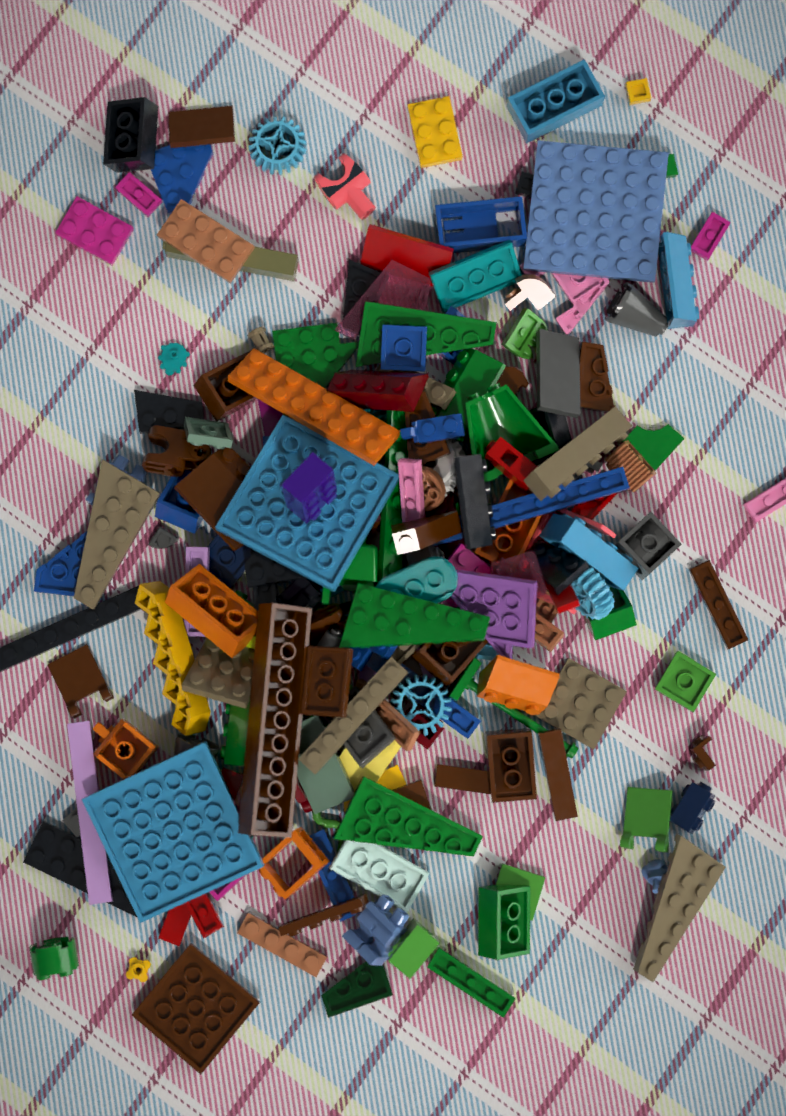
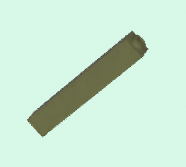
(260, 262)

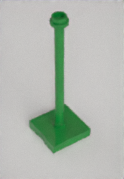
(466, 681)

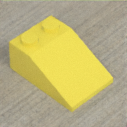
(373, 769)

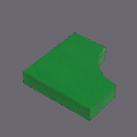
(655, 445)

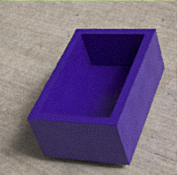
(309, 488)

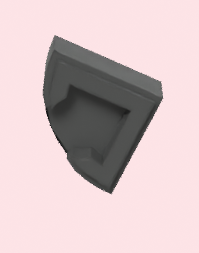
(162, 539)

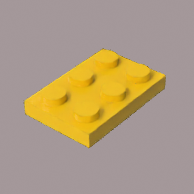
(435, 132)

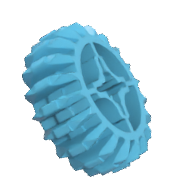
(294, 151)
(593, 595)
(434, 691)

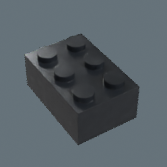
(130, 135)

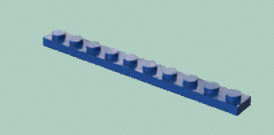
(573, 494)

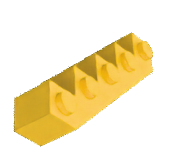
(172, 657)

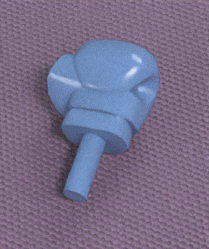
(653, 873)

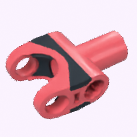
(347, 188)

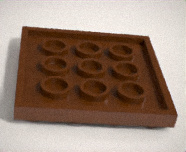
(195, 1008)

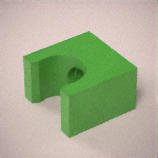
(412, 948)

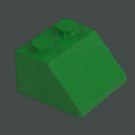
(617, 620)

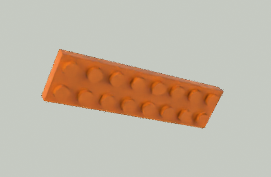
(314, 406)

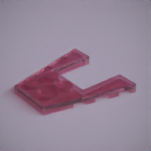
(394, 286)

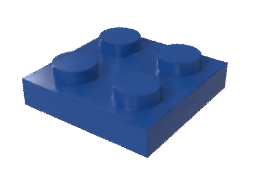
(403, 347)

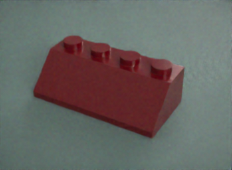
(379, 389)

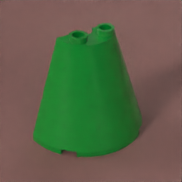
(504, 416)

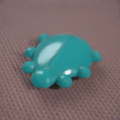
(173, 358)

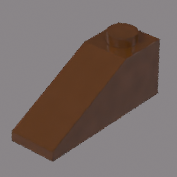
(425, 531)

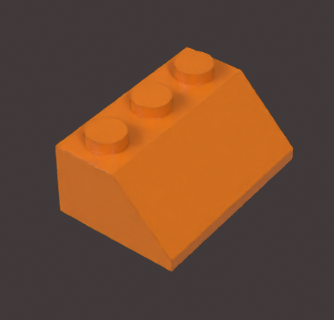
(517, 685)

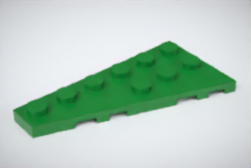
(444, 331)
(393, 820)

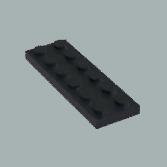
(61, 857)

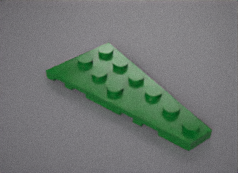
(401, 620)

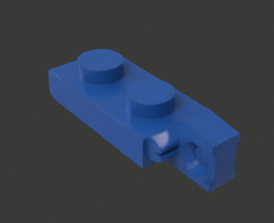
(435, 429)

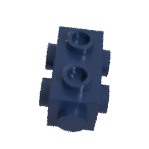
(692, 807)

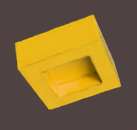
(638, 91)

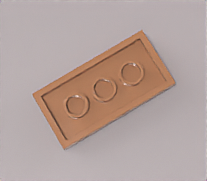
(205, 241)

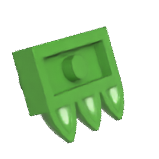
(523, 334)

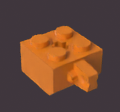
(111, 751)

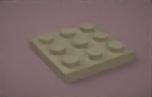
(220, 676)
(582, 703)

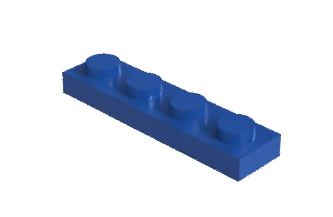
(335, 884)

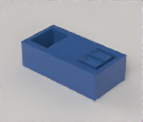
(478, 224)

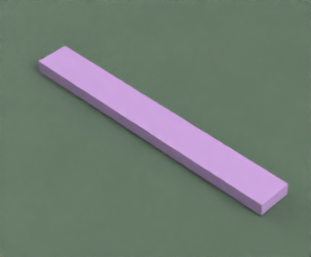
(86, 784)

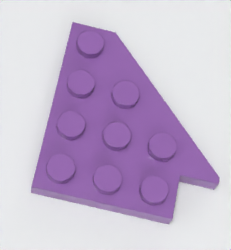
(506, 601)

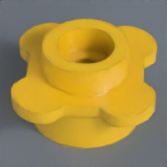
(134, 964)

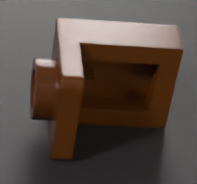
(701, 758)

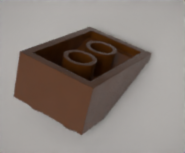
(220, 395)
(447, 659)
(511, 765)

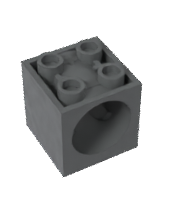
(648, 545)

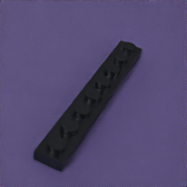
(68, 629)

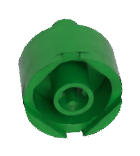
(54, 957)

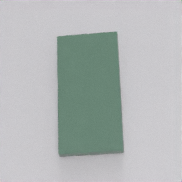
(331, 783)

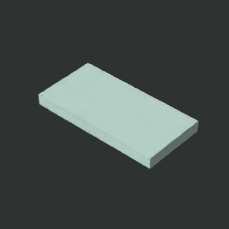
(380, 871)

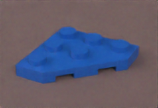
(180, 172)
(61, 572)

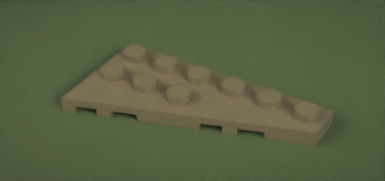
(115, 520)
(678, 900)

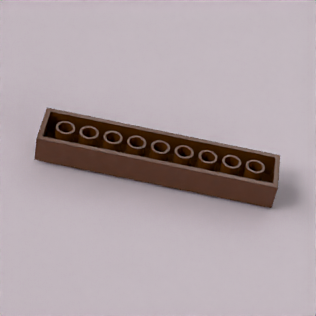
(274, 721)

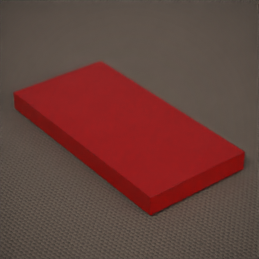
(415, 253)

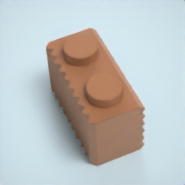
(634, 465)

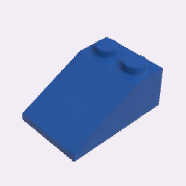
(175, 509)

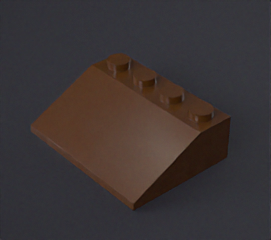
(213, 486)

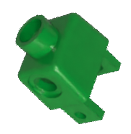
(361, 570)

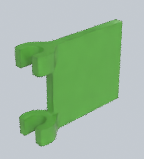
(647, 816)

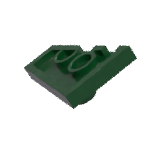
(359, 988)

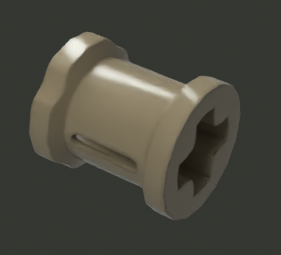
(260, 339)

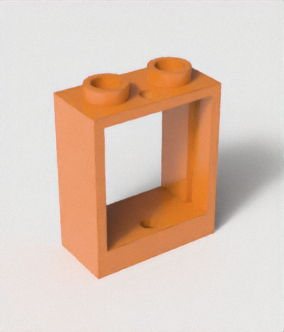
(310, 851)

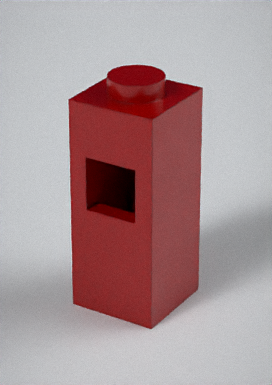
(509, 461)

